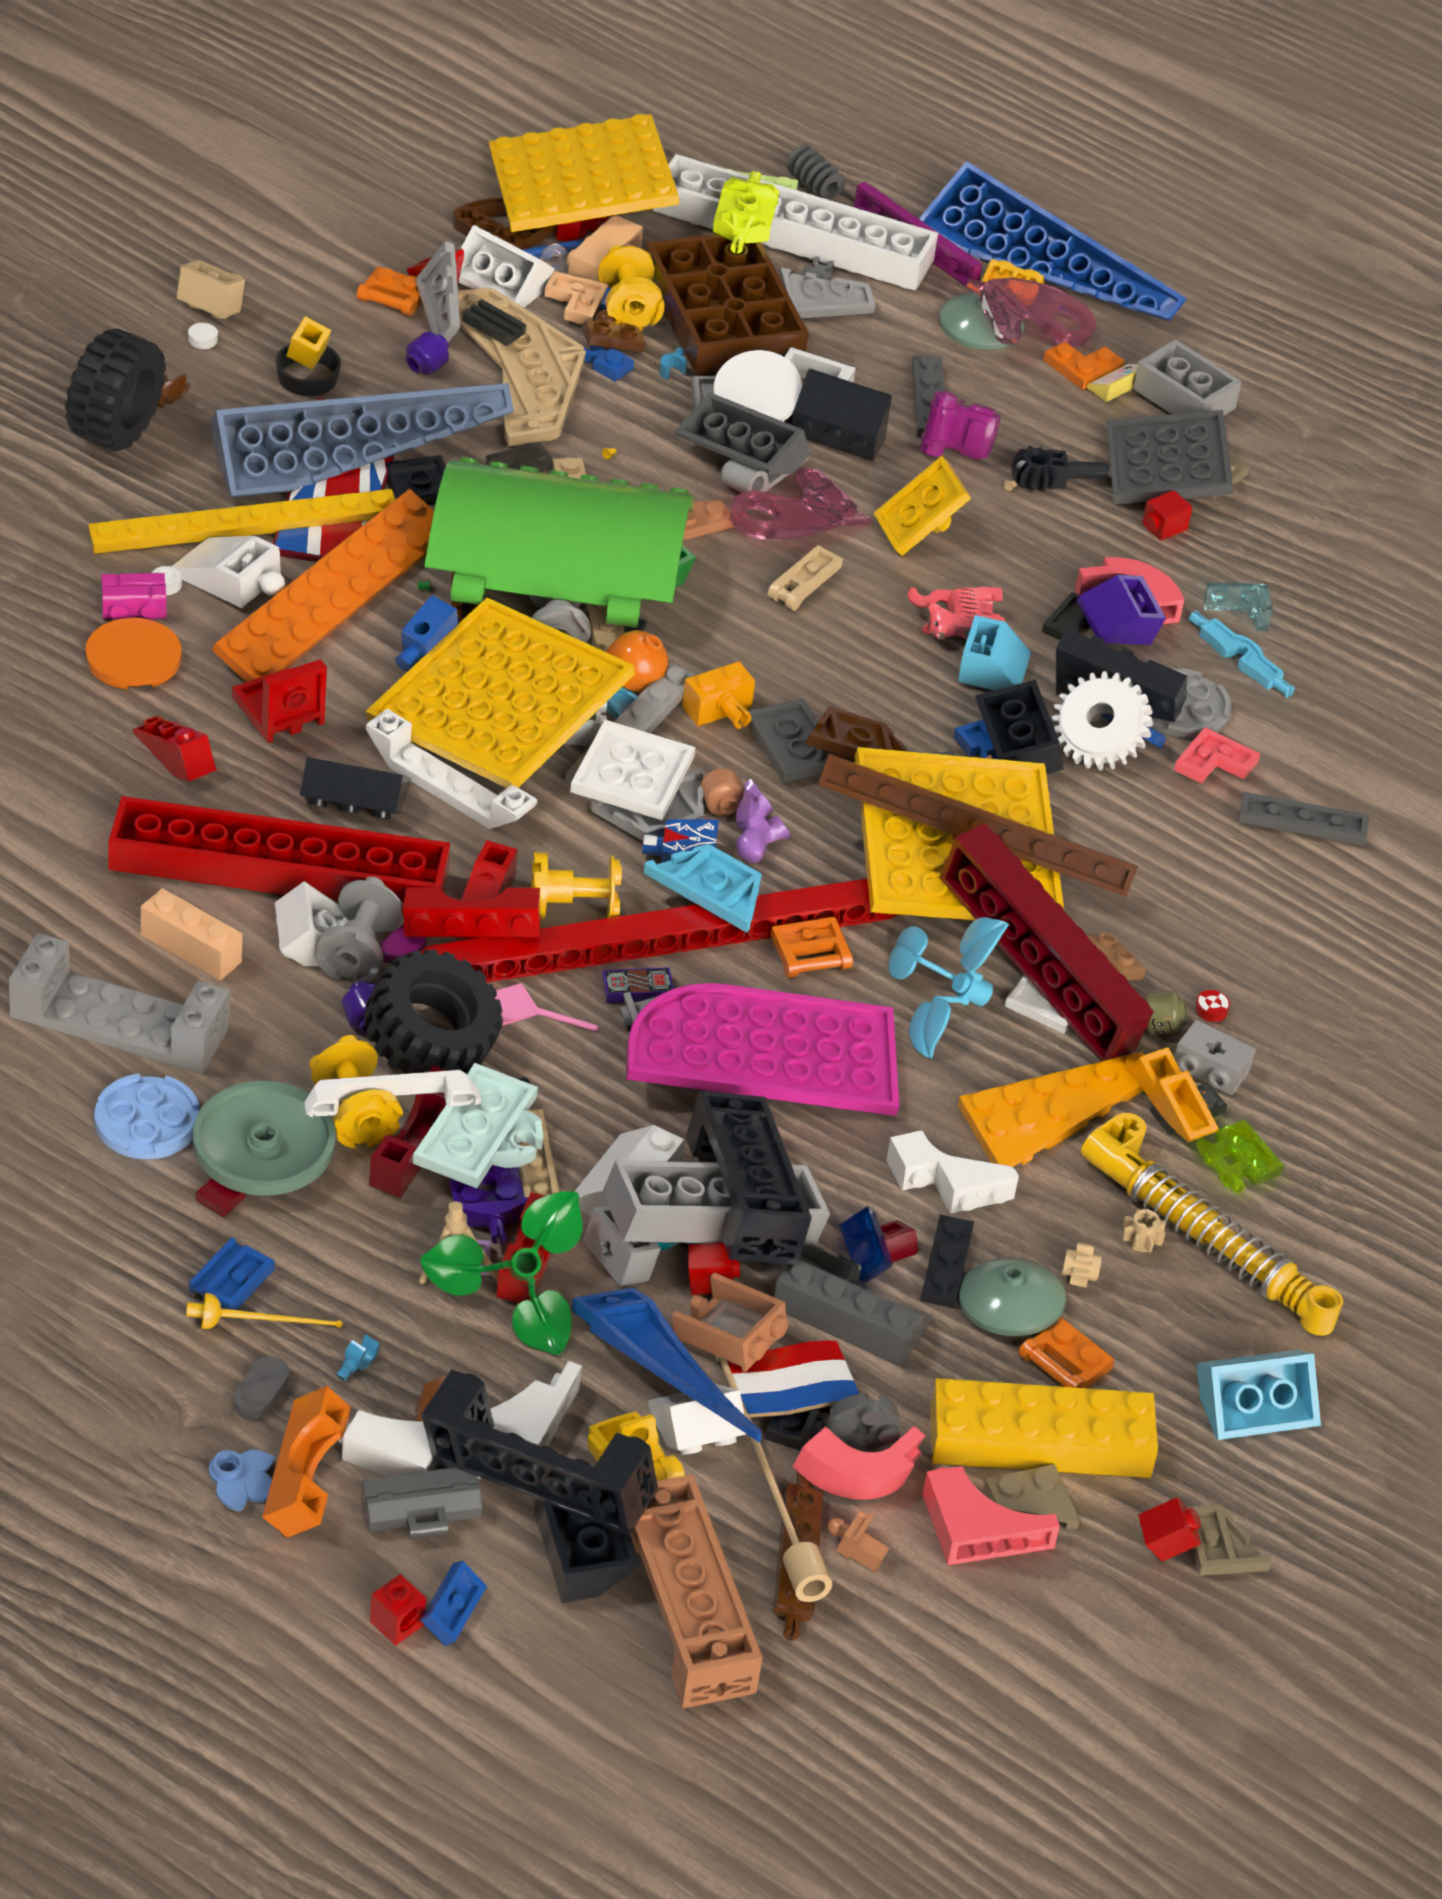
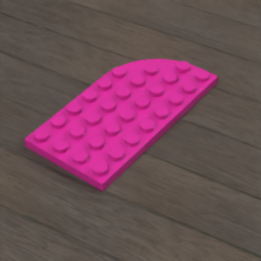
(768, 1046)

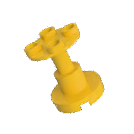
(632, 294)
(562, 886)
(367, 1114)

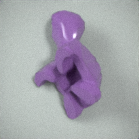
(755, 824)

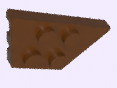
(845, 732)

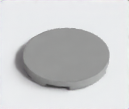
(1204, 707)

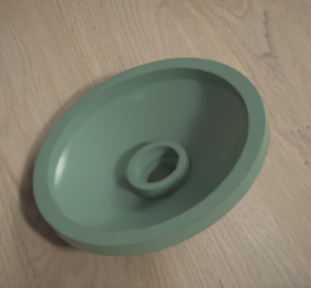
(967, 324)
(1012, 1296)

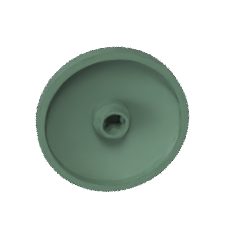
(262, 1139)

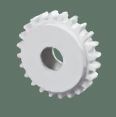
(1097, 698)

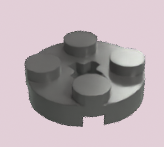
(878, 1417)

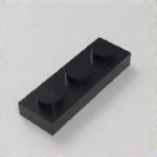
(947, 1261)

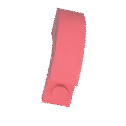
(1162, 586)
(856, 1473)

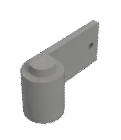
(747, 478)

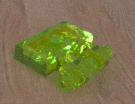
(1248, 1152)

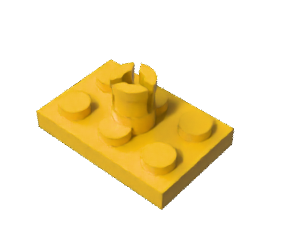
(922, 506)

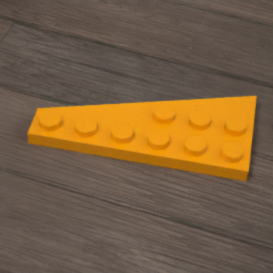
(1045, 1110)

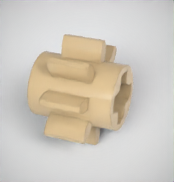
(1143, 1230)
(1081, 1265)

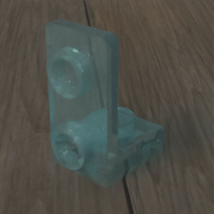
(1241, 597)

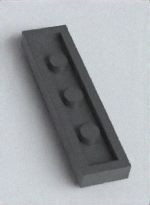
(927, 379)
(1303, 818)

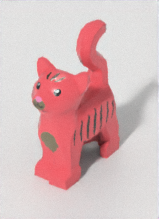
(962, 607)

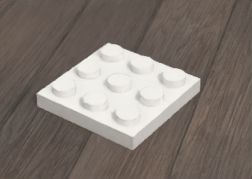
(632, 769)

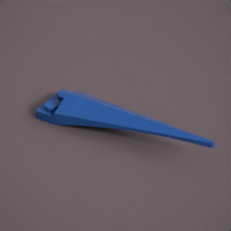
(641, 1332)

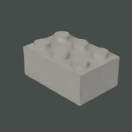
(1185, 381)

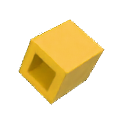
(308, 343)

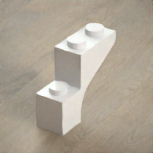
(960, 1181)

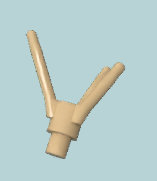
(457, 1225)

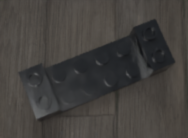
(767, 1206)
(463, 1436)

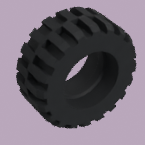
(115, 389)
(450, 988)

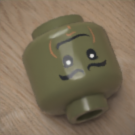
(1168, 1013)

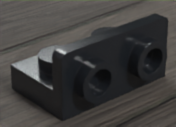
(796, 1428)

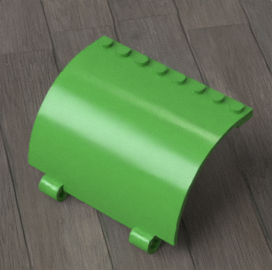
(557, 537)

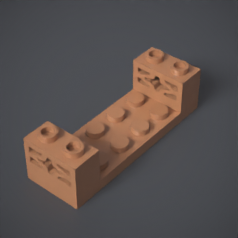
(697, 1597)

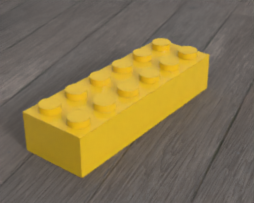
(1043, 1427)

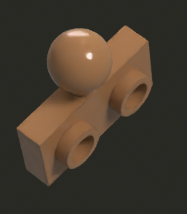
(1119, 956)

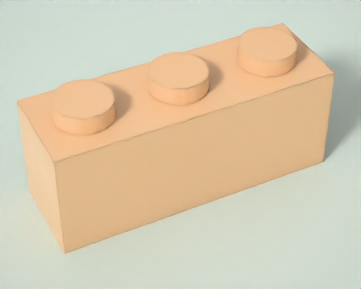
(585, 259)
(191, 934)

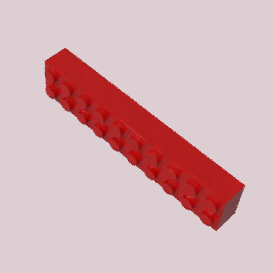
(266, 851)

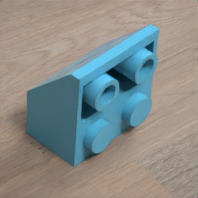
(993, 655)

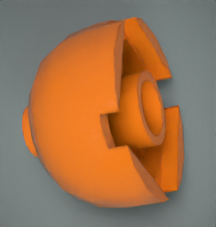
(645, 653)

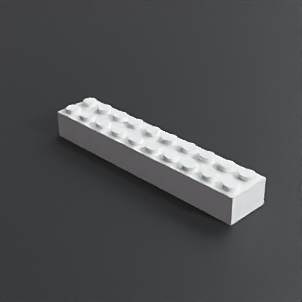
(814, 227)

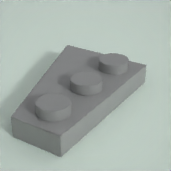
(440, 292)
(825, 297)

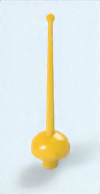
(211, 1311)

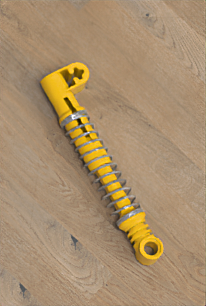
(1116, 1150)

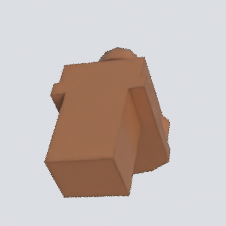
(856, 1542)

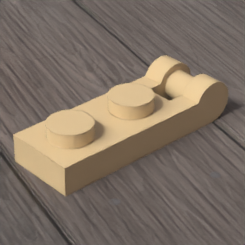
(805, 577)

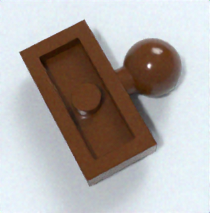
(607, 334)

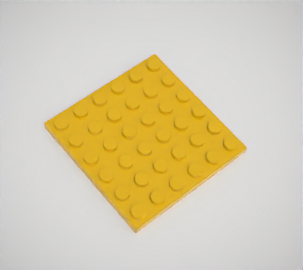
(582, 172)
(503, 693)
(908, 856)

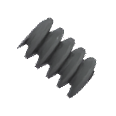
(815, 172)

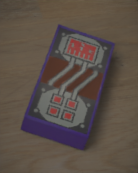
(641, 983)

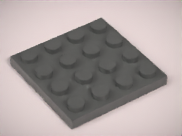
(1169, 454)

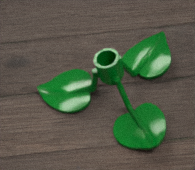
(539, 1322)

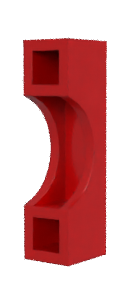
(509, 914)

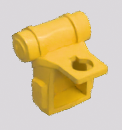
(642, 1427)

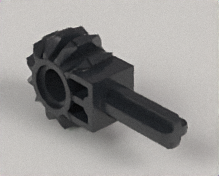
(1050, 469)

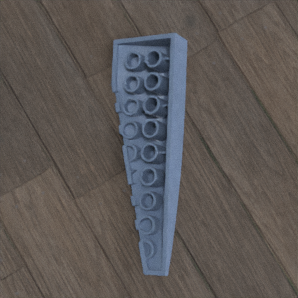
(311, 441)

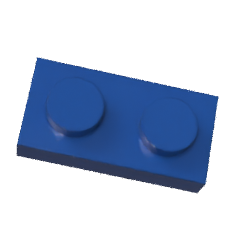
(453, 1602)

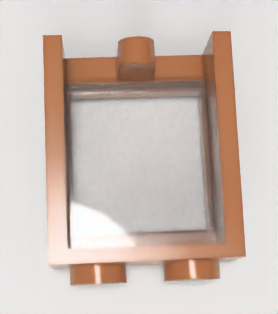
(734, 1324)

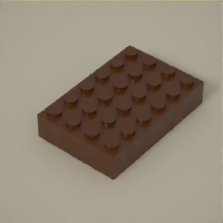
(724, 300)

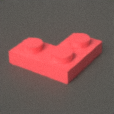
(1213, 751)

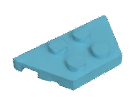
(712, 882)

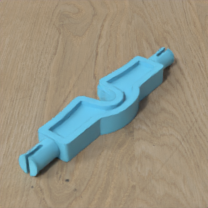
(1251, 663)

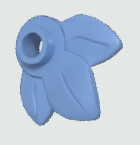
(245, 1479)

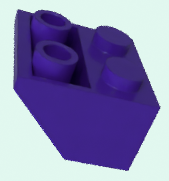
(1123, 611)

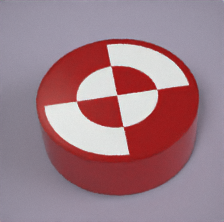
(1212, 1005)

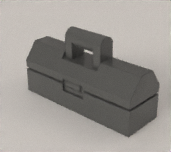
(420, 1501)

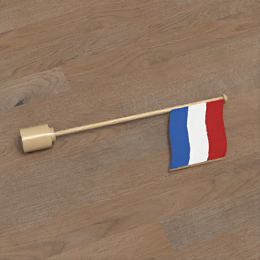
(784, 1384)

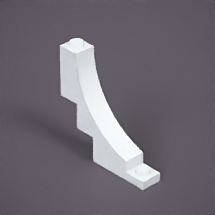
(402, 1445)

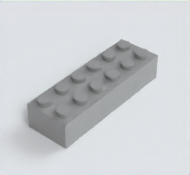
(686, 1201)

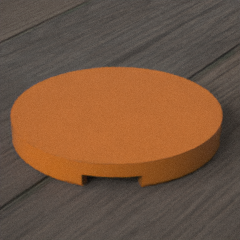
(133, 653)

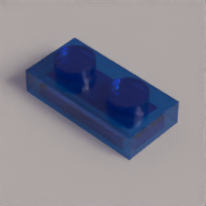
(866, 1244)

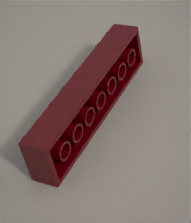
(1047, 944)

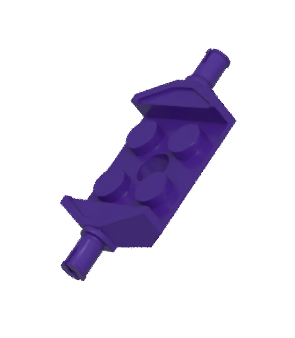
(492, 1207)

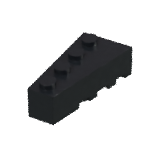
(1080, 656)

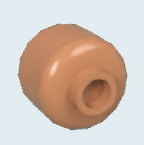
(720, 790)

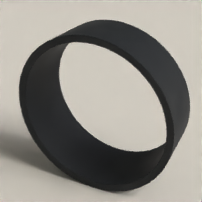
(309, 387)

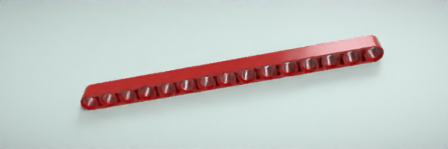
(657, 932)

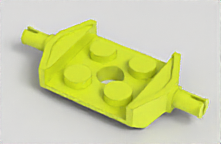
(743, 221)

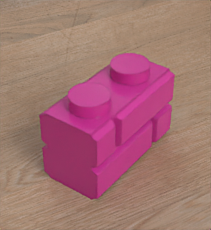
(133, 596)

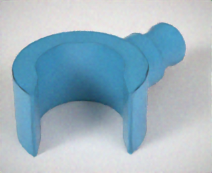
(673, 360)
(358, 1356)

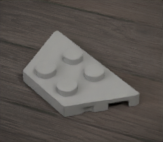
(685, 805)

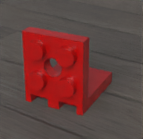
(284, 699)

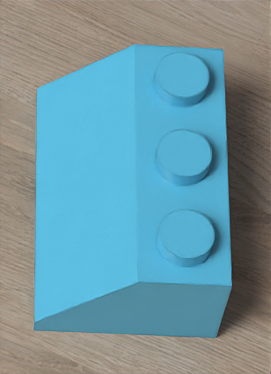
(1259, 1393)

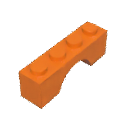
(312, 1428)

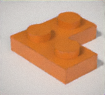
(1082, 368)

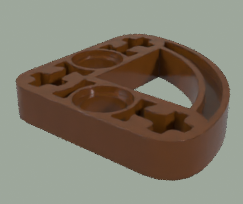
(479, 214)

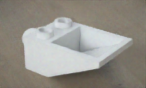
(234, 568)

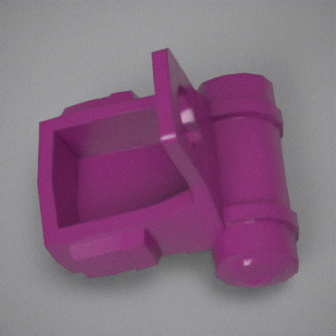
(959, 427)

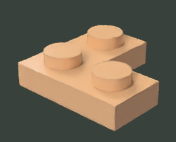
(581, 293)

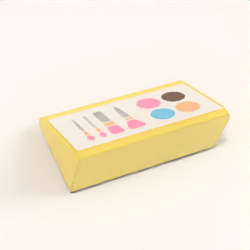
(1114, 383)

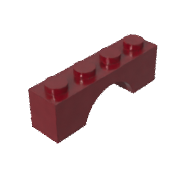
(392, 1161)

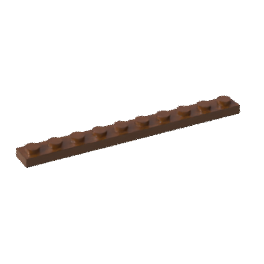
(959, 817)

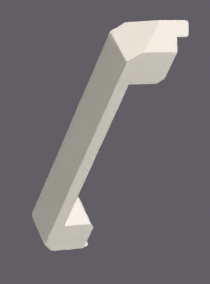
(455, 1084)

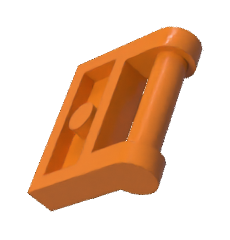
(391, 290)
(811, 938)
(1072, 1351)

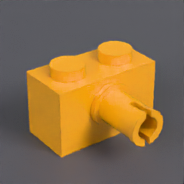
(719, 695)

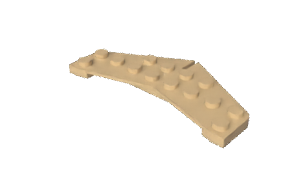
(538, 367)

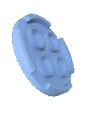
(146, 1116)

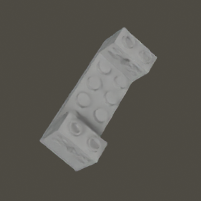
(148, 1026)

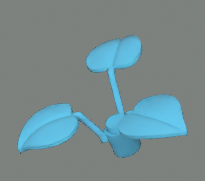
(932, 1018)

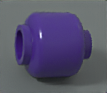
(427, 353)
(354, 1004)

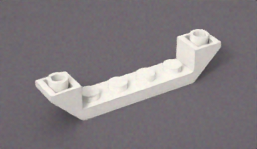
(393, 740)

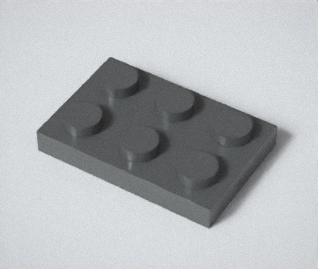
(782, 736)

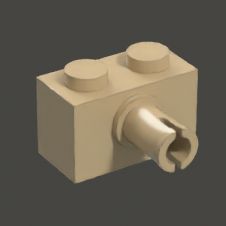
(210, 289)

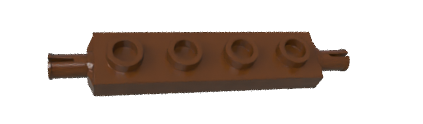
(805, 1512)

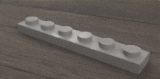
(650, 706)

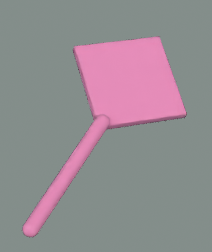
(519, 1005)

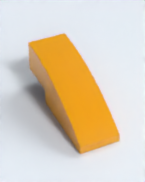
(1174, 1095)

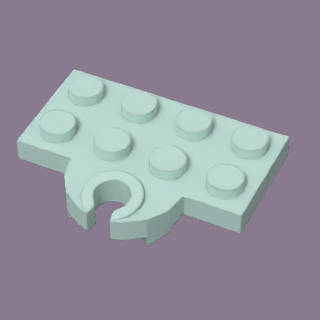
(474, 1138)

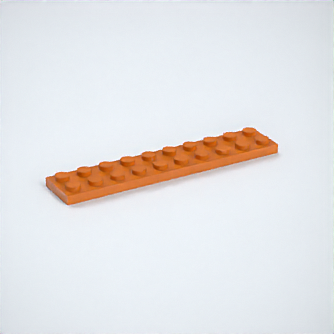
(329, 591)

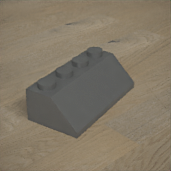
(745, 435)
(851, 1311)

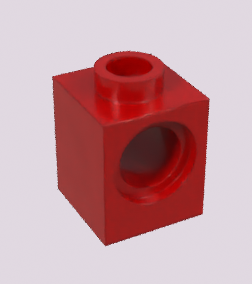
(397, 1609)

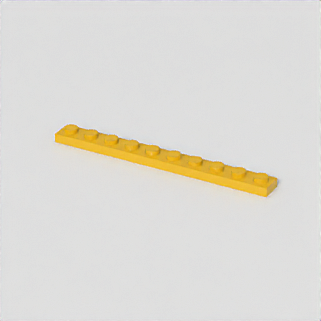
(236, 521)

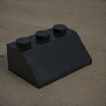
(842, 414)
(1021, 725)
(354, 787)
(583, 1554)

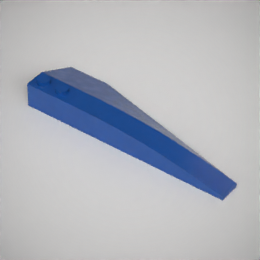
(1004, 225)

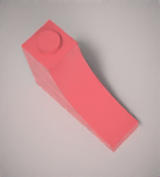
(977, 1528)

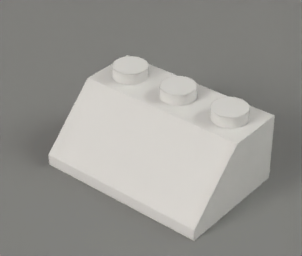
(501, 266)
(637, 1145)

